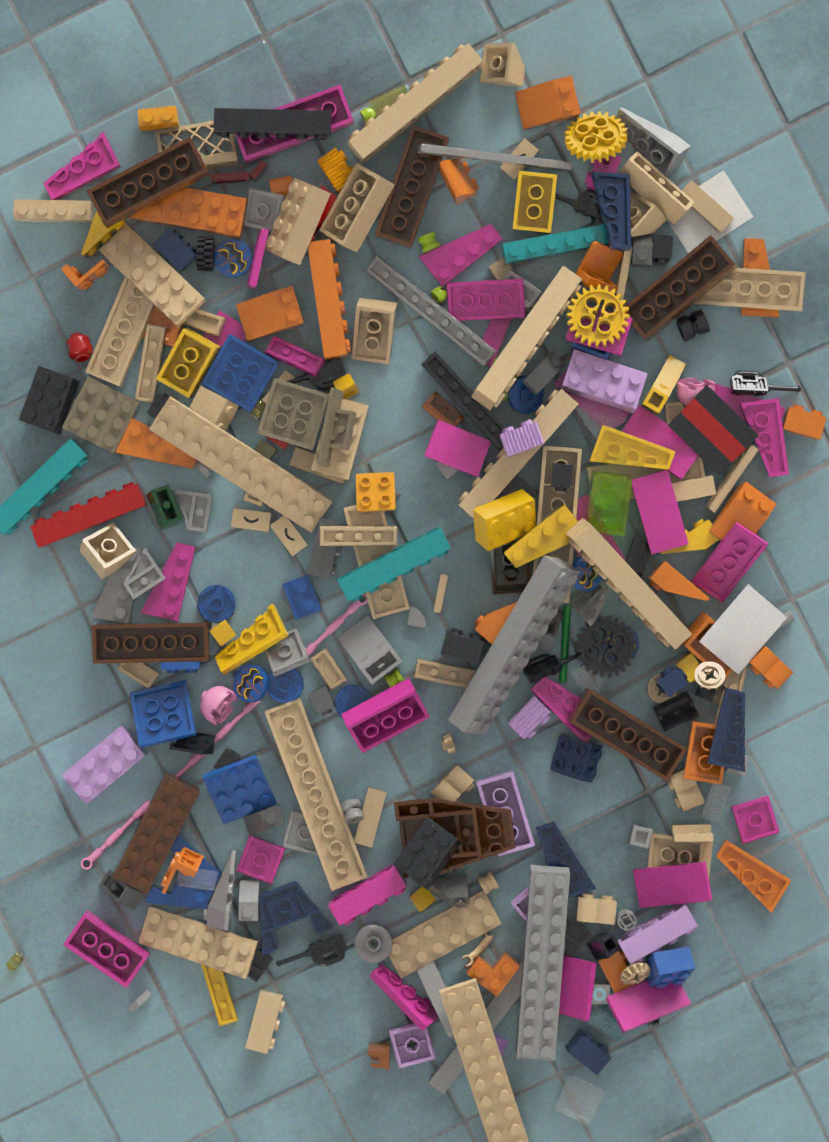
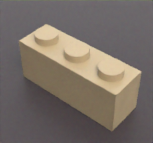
(265, 1022)

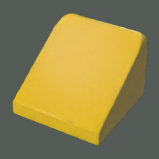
(346, 385)
(223, 632)
(422, 898)

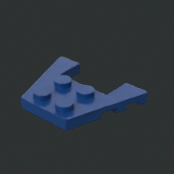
(181, 895)

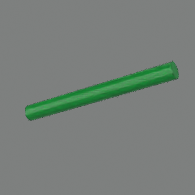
(565, 641)

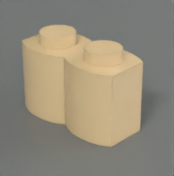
(453, 784)
(686, 790)
(596, 910)

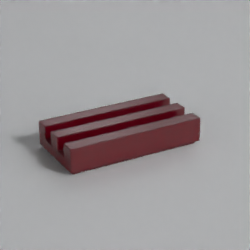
(231, 177)

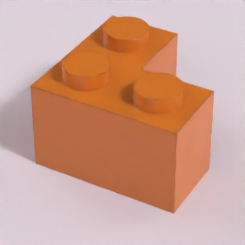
(493, 977)

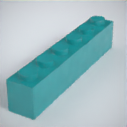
(552, 244)
(40, 485)
(394, 563)

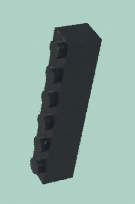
(272, 123)
(462, 396)

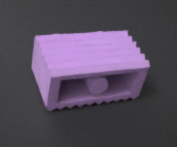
(522, 438)
(529, 718)

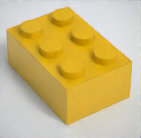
(534, 202)
(188, 362)
(504, 519)

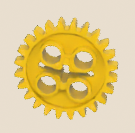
(596, 136)
(581, 311)

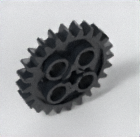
(621, 653)

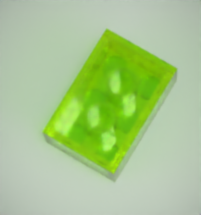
(609, 502)

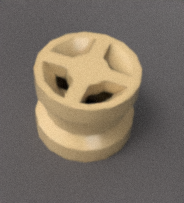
(488, 882)

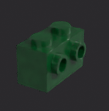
(164, 507)

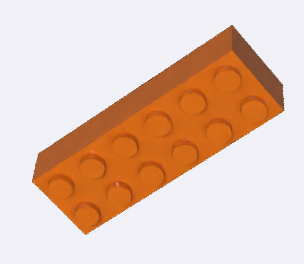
(198, 212)
(327, 299)

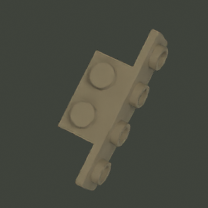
(336, 429)

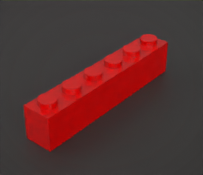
(88, 515)

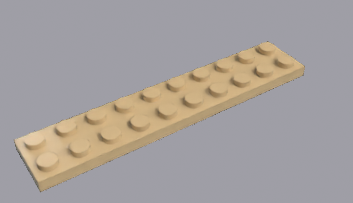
(240, 464)
(315, 794)
(483, 1062)

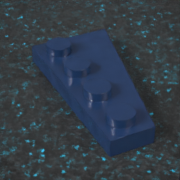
(614, 204)
(729, 734)
(561, 855)

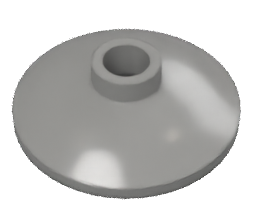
(365, 947)

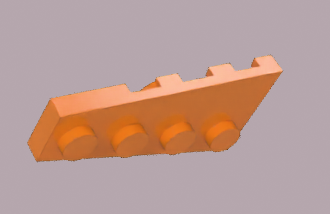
(756, 258)
(145, 444)
(758, 877)

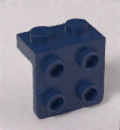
(576, 758)

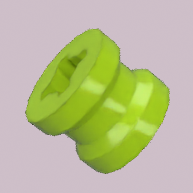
(429, 242)
(393, 678)

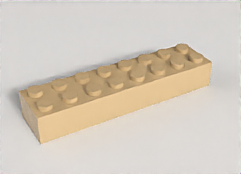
(415, 103)
(523, 343)
(506, 468)
(551, 500)
(632, 588)

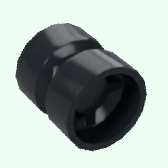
(692, 325)

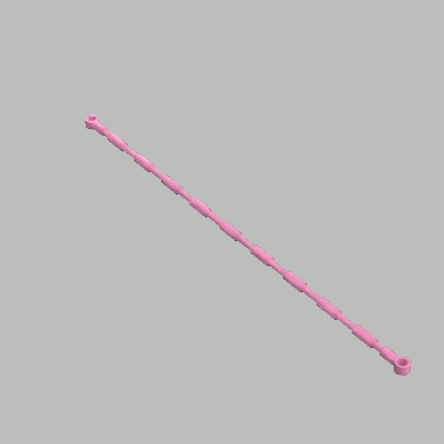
(220, 735)

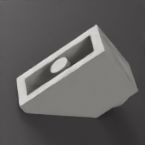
(249, 900)

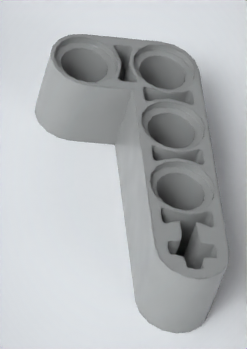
(433, 983)

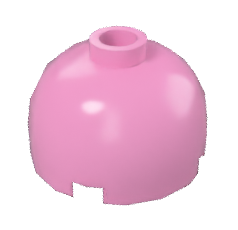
(688, 388)
(216, 704)

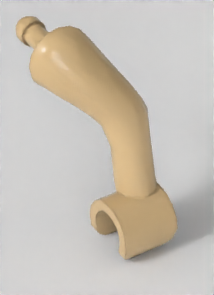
(479, 949)

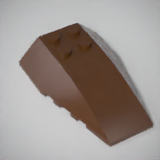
(480, 828)

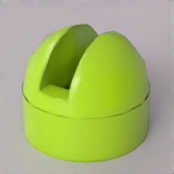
(367, 113)
(439, 294)

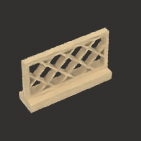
(211, 161)

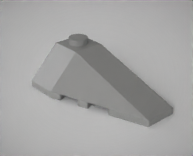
(653, 142)
(220, 907)

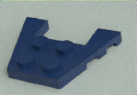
(284, 907)

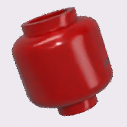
(79, 347)

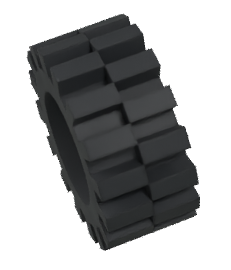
(205, 253)

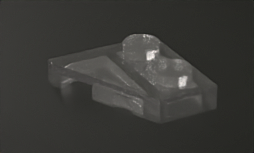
(586, 679)

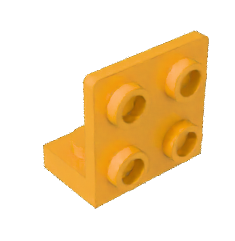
(375, 492)

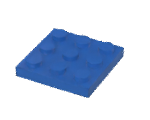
(239, 372)
(163, 714)
(239, 789)

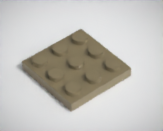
(100, 414)
(293, 414)

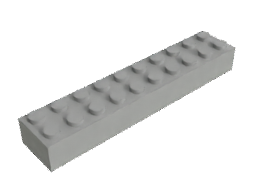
(514, 645)
(542, 962)

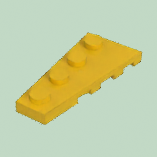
(625, 449)
(543, 538)
(254, 640)

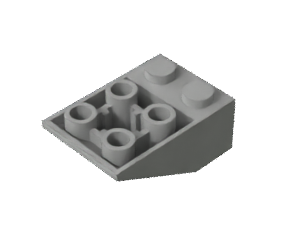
(370, 649)

